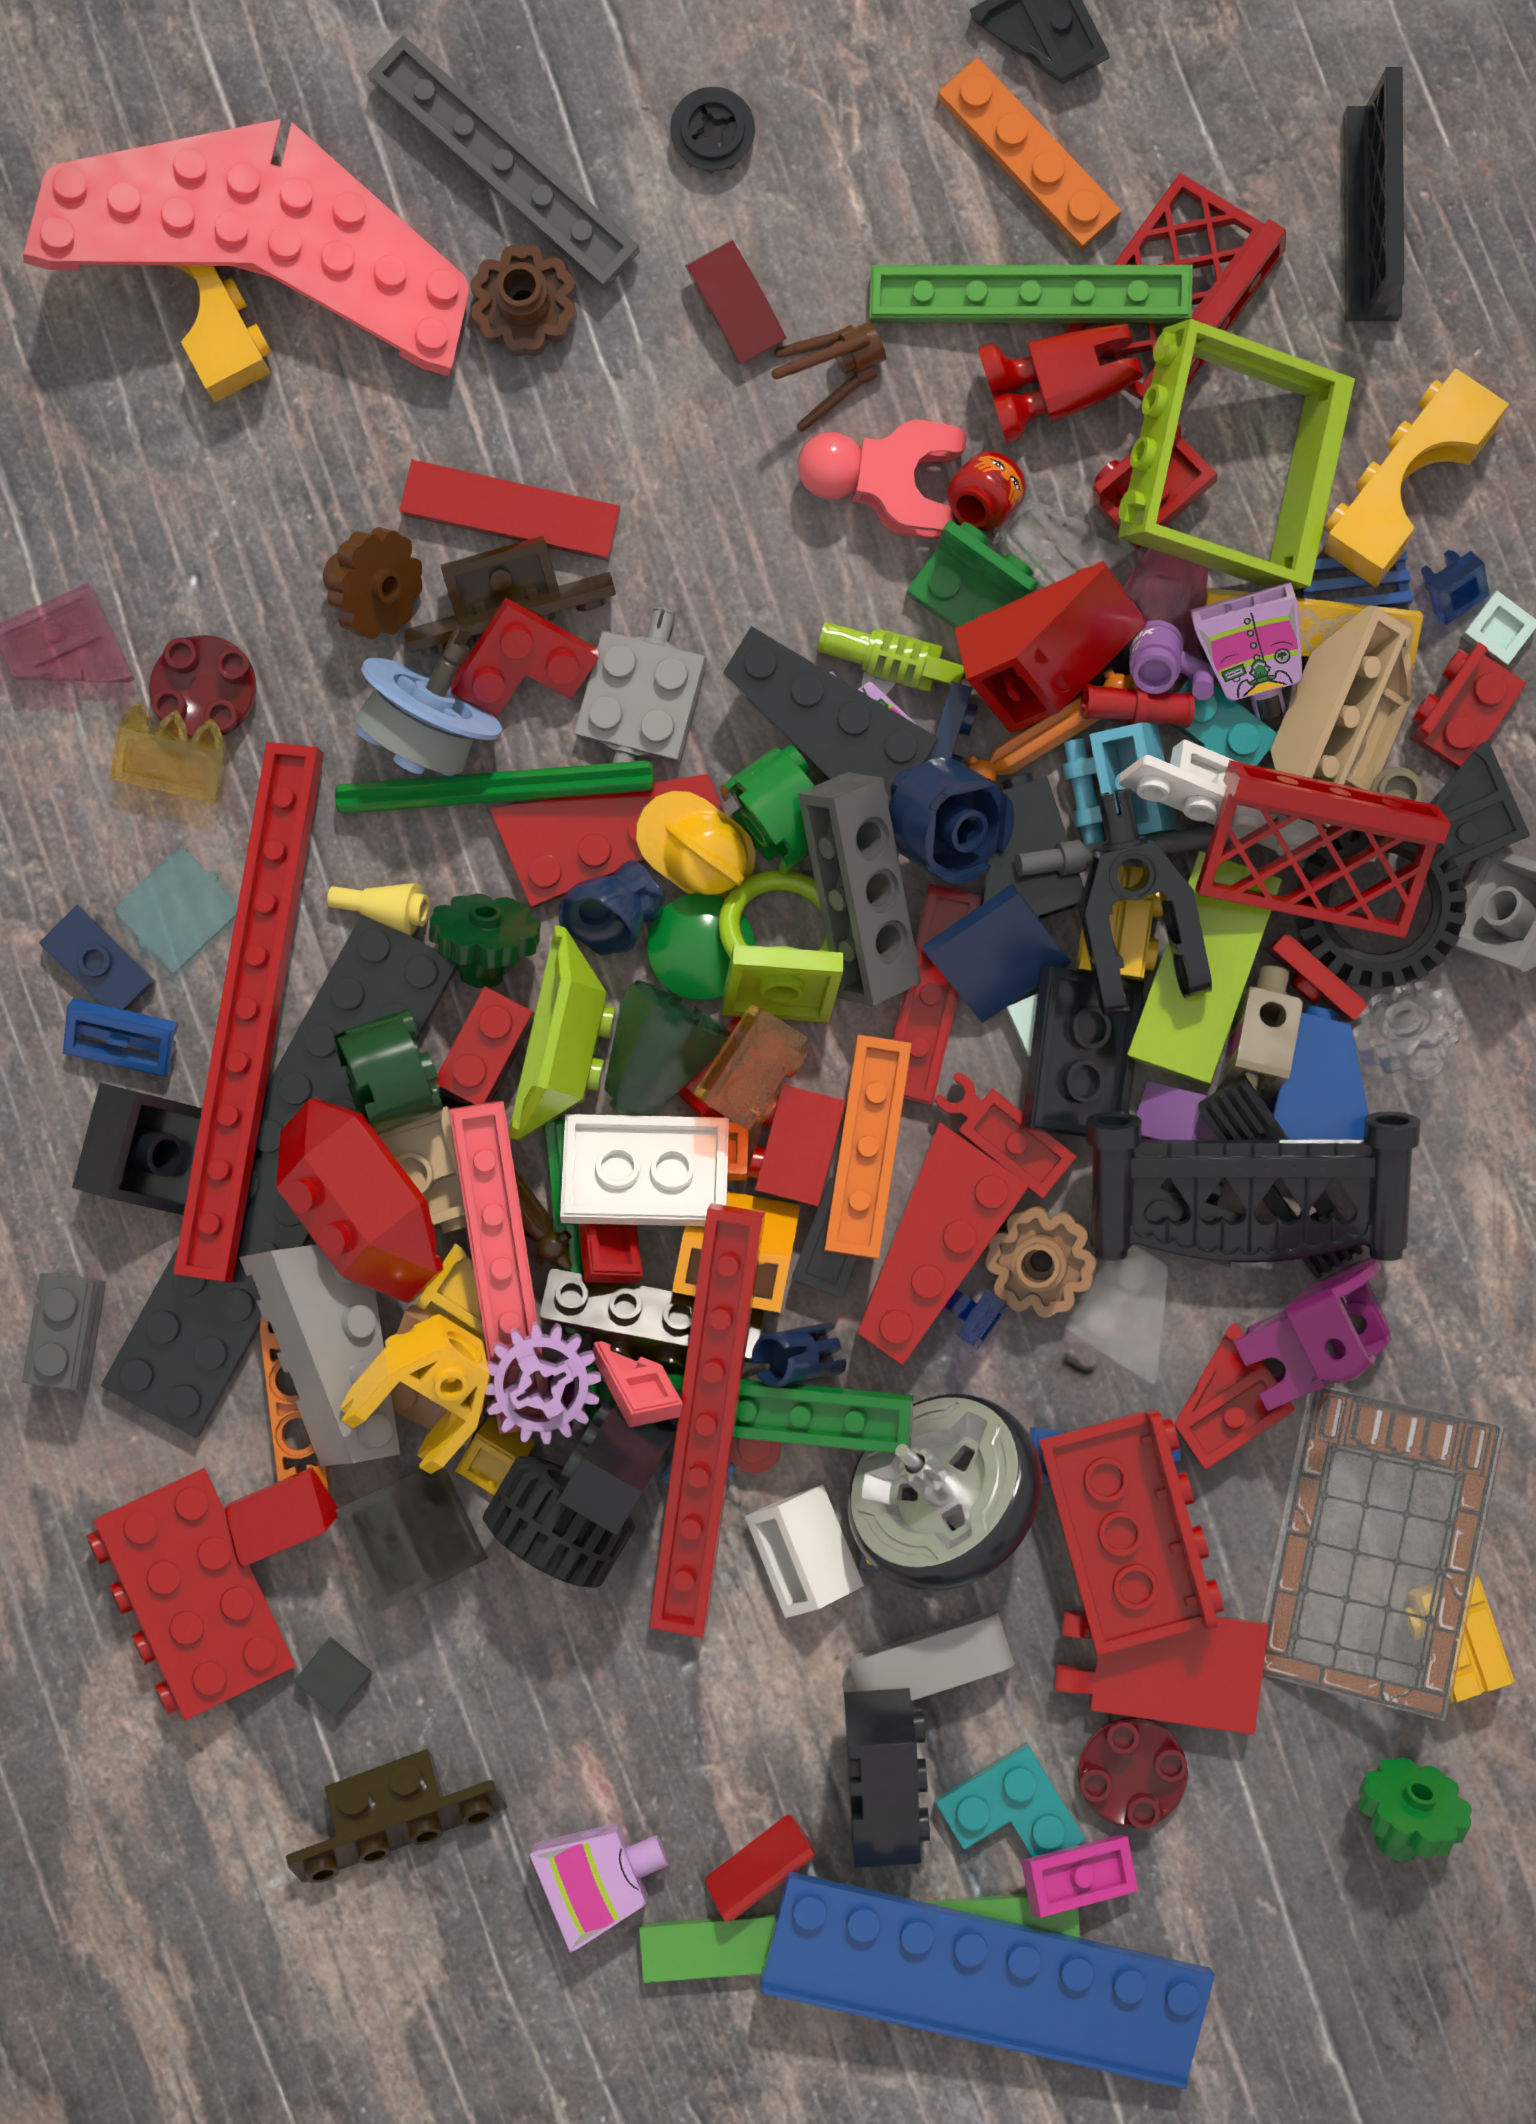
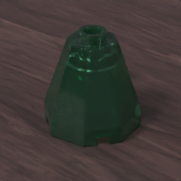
(657, 1049)

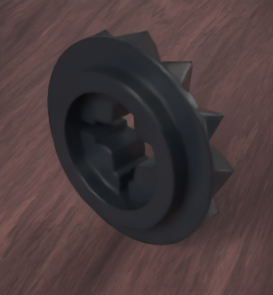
(722, 108)

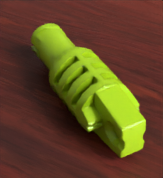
(890, 656)

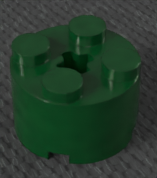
(387, 1072)

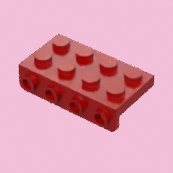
(1130, 1530)
(189, 1596)

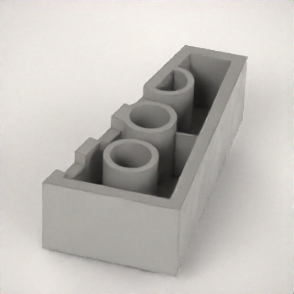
(326, 1343)

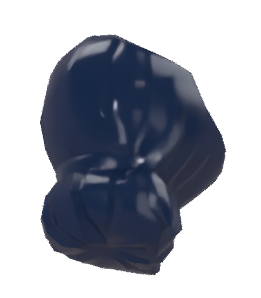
(611, 909)

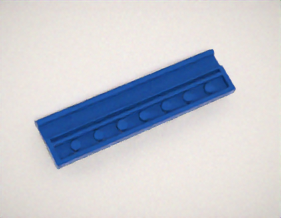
(986, 1980)

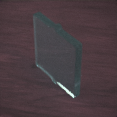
(177, 909)

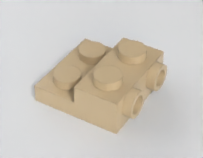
(429, 1159)

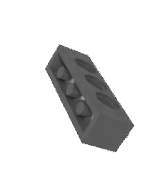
(860, 886)

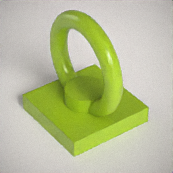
(777, 978)

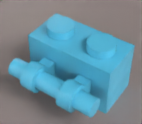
(1113, 753)

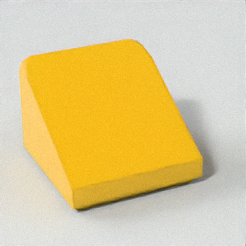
(492, 1456)

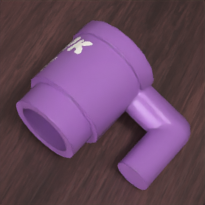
(1159, 659)

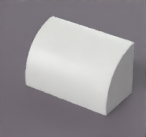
(804, 1551)

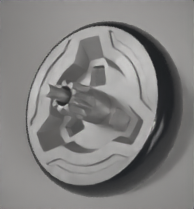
(986, 1504)

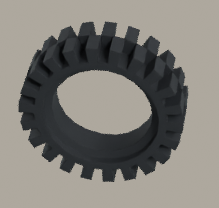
(1408, 963)

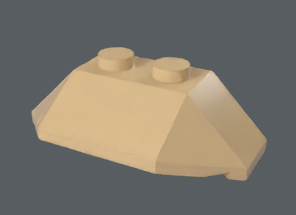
(1348, 703)

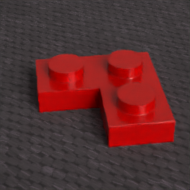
(517, 646)

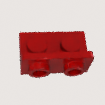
(1467, 706)

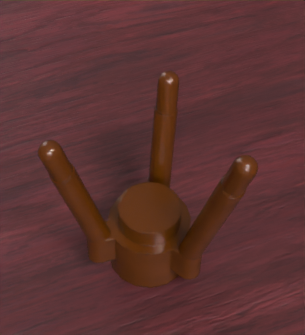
(853, 349)

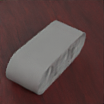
(936, 1658)

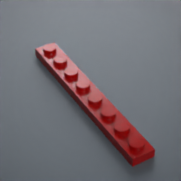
(707, 1419)

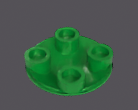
(688, 949)

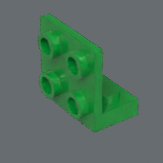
(968, 577)

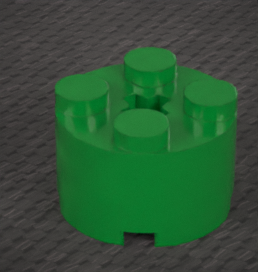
(771, 804)

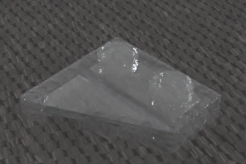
(1125, 1312)

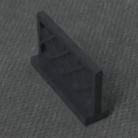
(1375, 203)

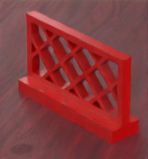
(1233, 286)
(1334, 805)

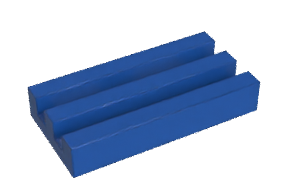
(1399, 576)
(119, 1029)

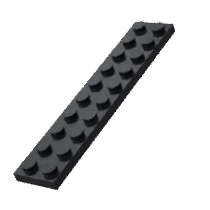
(201, 1328)

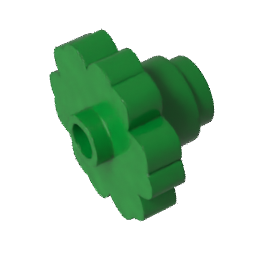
(1413, 1810)

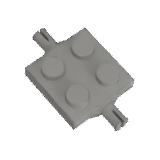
(641, 694)

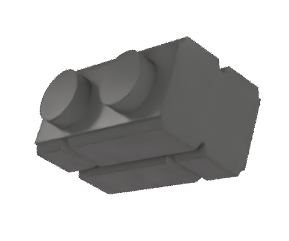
(63, 1331)

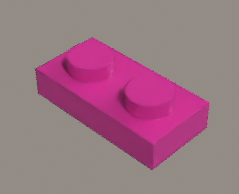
(1079, 1875)

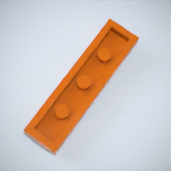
(1029, 154)
(867, 1147)

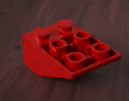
(1047, 645)

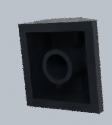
(138, 1149)

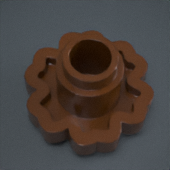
(528, 322)
(373, 582)

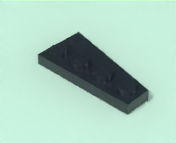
(824, 715)

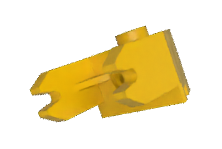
(441, 1365)

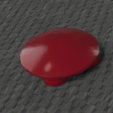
(203, 681)
(1132, 1772)

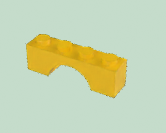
(219, 342)
(1451, 428)

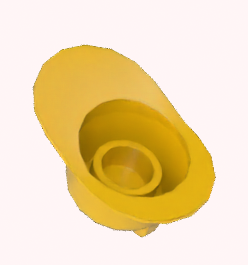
(694, 844)

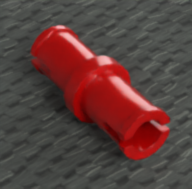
(1137, 706)

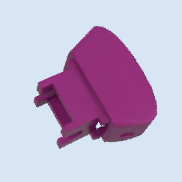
(1302, 1331)

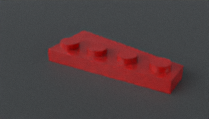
(580, 837)

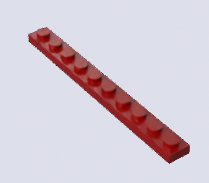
(248, 1013)

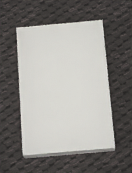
(643, 1169)

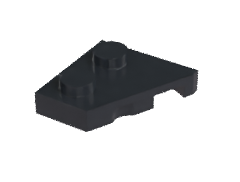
(1048, 33)
(1479, 808)

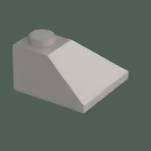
(1501, 911)

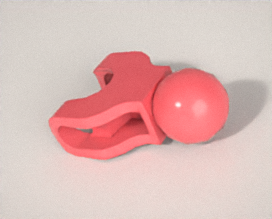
(883, 473)

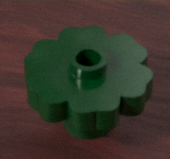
(484, 936)

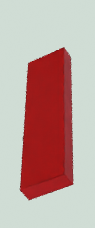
(509, 509)
(929, 1007)

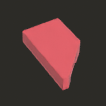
(638, 1387)

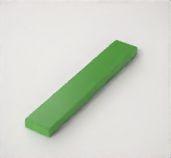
(1030, 293)

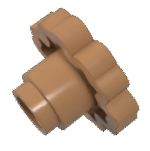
(1025, 1285)

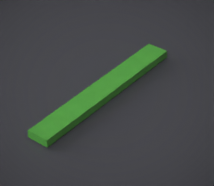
(741, 1946)

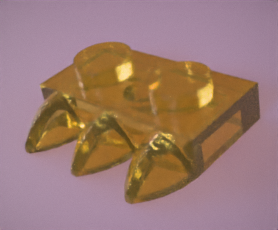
(167, 758)

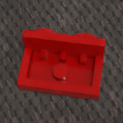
(1185, 482)

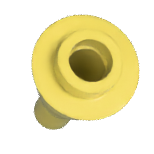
(395, 906)

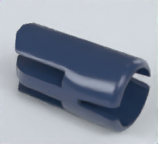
(796, 1355)

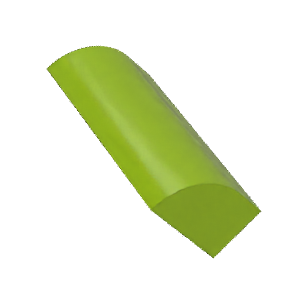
(1190, 1032)

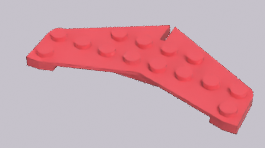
(226, 205)

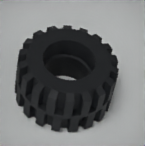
(548, 1533)

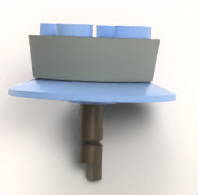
(420, 715)

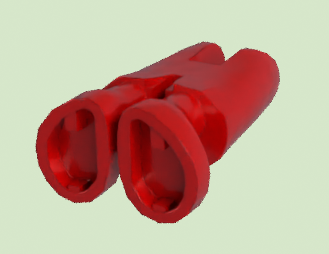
(1065, 372)

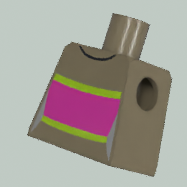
(1263, 1034)

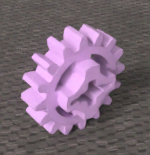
(564, 1369)

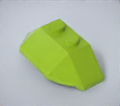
(562, 1040)

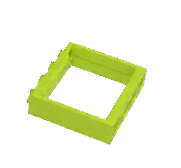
(1310, 470)

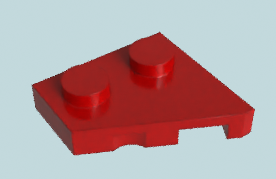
(1227, 1405)

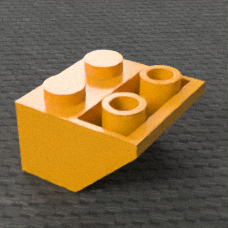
(774, 1257)

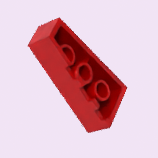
(942, 1232)

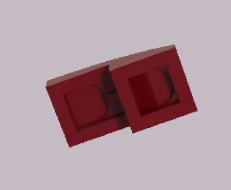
(735, 301)

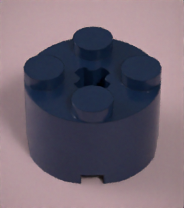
(949, 819)

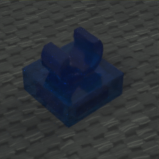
(1456, 586)
(977, 1317)

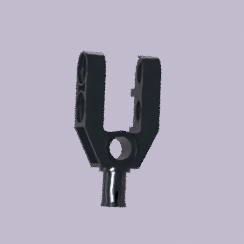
(1104, 890)

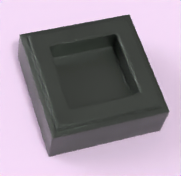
(332, 1676)

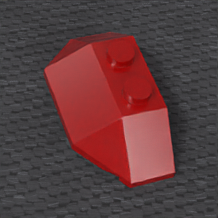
(357, 1201)

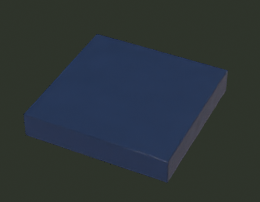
(996, 953)

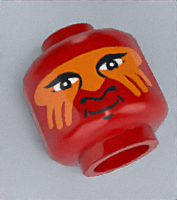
(986, 490)

